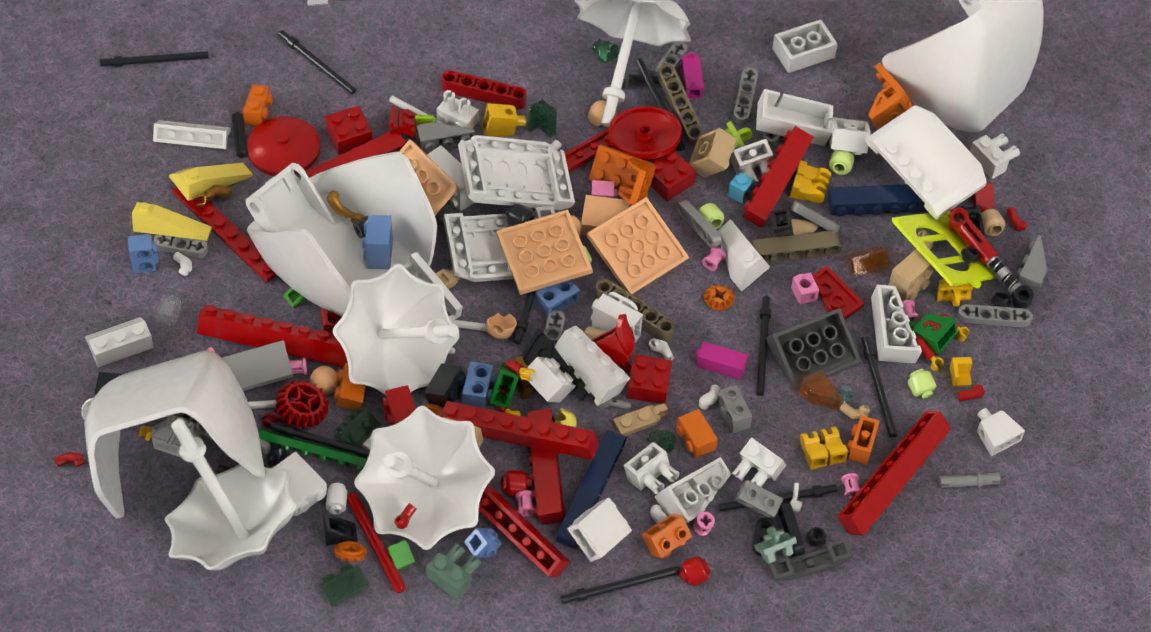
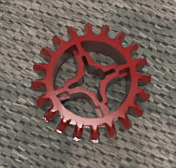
(299, 409)

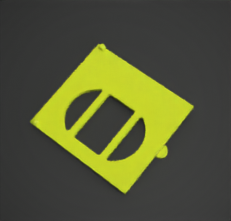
(976, 271)

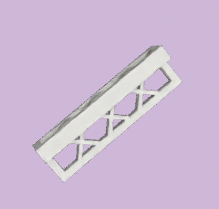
(191, 134)
(426, 274)

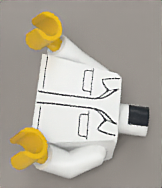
(164, 436)

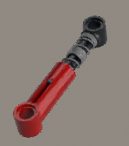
(989, 256)

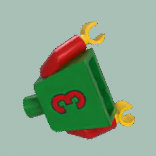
(935, 333)
(506, 384)

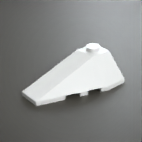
(741, 257)
(694, 492)

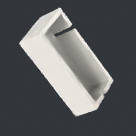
(794, 111)

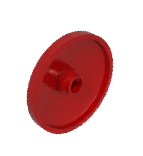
(645, 132)
(281, 142)

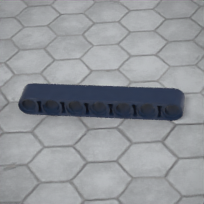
(593, 483)

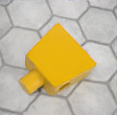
(501, 120)

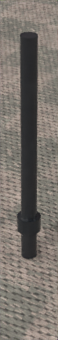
(294, 43)
(118, 61)
(659, 102)
(765, 315)
(522, 324)
(869, 355)
(291, 431)
(815, 491)
(582, 594)

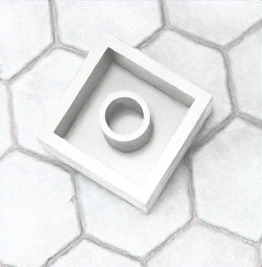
(849, 135)
(550, 380)

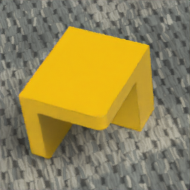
(960, 371)

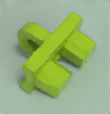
(741, 135)

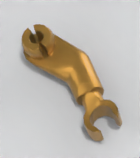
(216, 190)
(339, 209)

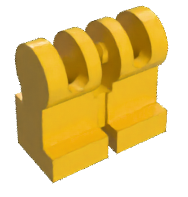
(810, 183)
(830, 449)

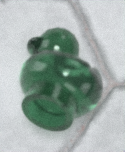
(605, 49)
(663, 438)

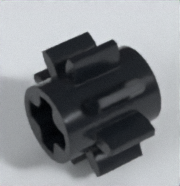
(277, 455)

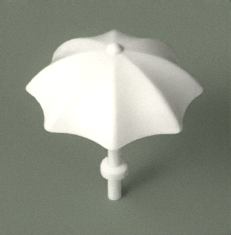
(638, 20)
(395, 331)
(433, 468)
(226, 512)

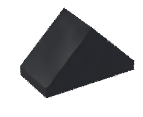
(782, 222)
(338, 530)

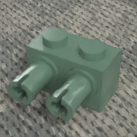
(450, 576)

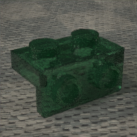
(542, 117)
(358, 428)
(344, 584)

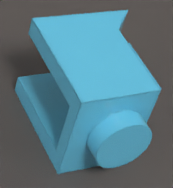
(739, 187)

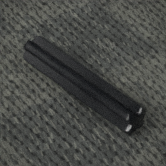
(239, 135)

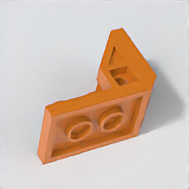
(890, 101)
(630, 174)

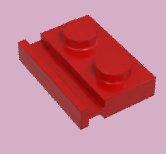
(403, 121)

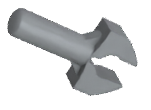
(615, 403)

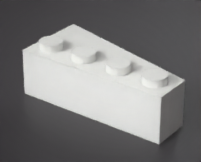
(892, 330)
(592, 365)

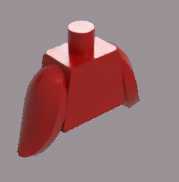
(618, 343)

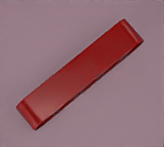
(483, 89)

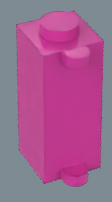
(692, 75)
(721, 360)

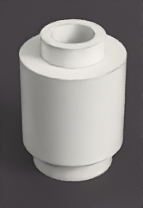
(336, 498)

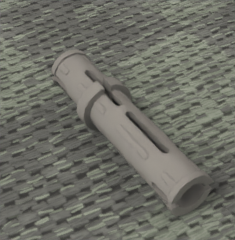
(963, 480)

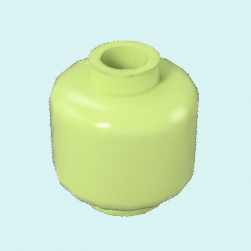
(841, 162)
(712, 214)
(921, 383)

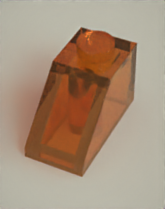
(820, 391)

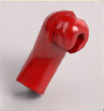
(1015, 220)
(976, 392)
(68, 457)
(403, 519)

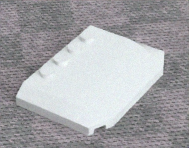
(929, 159)
(515, 172)
(475, 245)

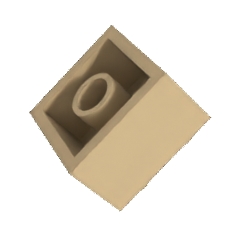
(712, 152)
(911, 275)

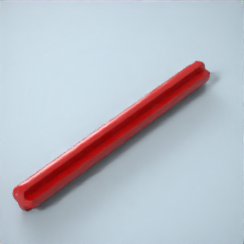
(376, 543)

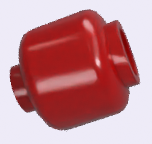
(514, 482)
(695, 571)

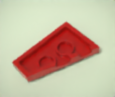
(836, 293)

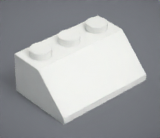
(120, 341)

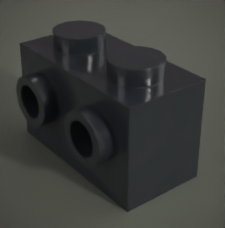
(445, 384)

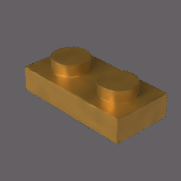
(524, 386)

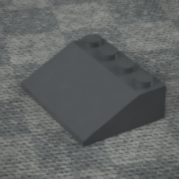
(814, 346)

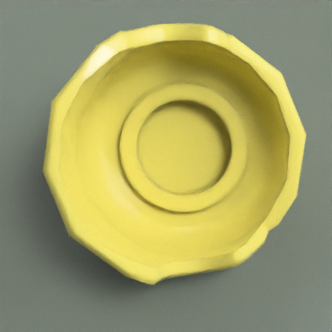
(566, 418)

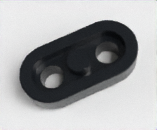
(758, 533)

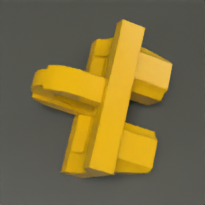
(960, 292)

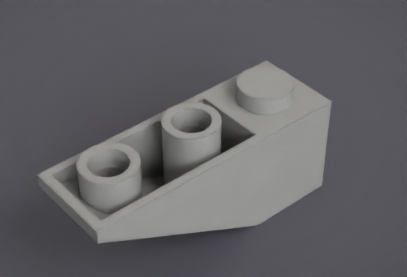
(435, 134)
(1034, 266)

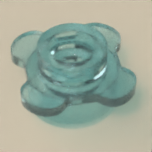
(846, 393)

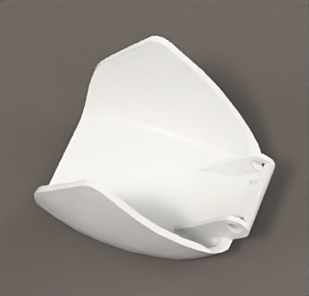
(972, 66)
(320, 249)
(190, 385)

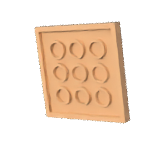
(433, 179)
(637, 246)
(544, 252)

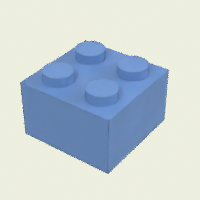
(378, 242)

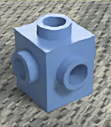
(483, 542)

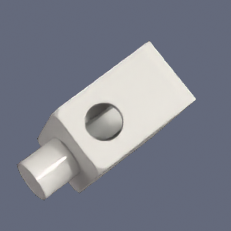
(998, 431)

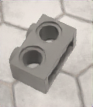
(734, 409)
(758, 499)

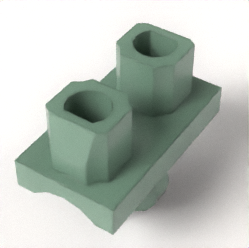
(773, 542)

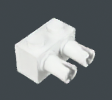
(457, 112)
(990, 155)
(750, 157)
(761, 458)
(649, 465)

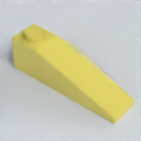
(200, 179)
(161, 221)

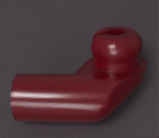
(271, 417)

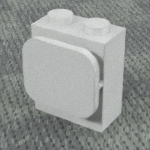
(609, 307)
(304, 484)
(599, 529)

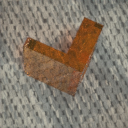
(868, 260)

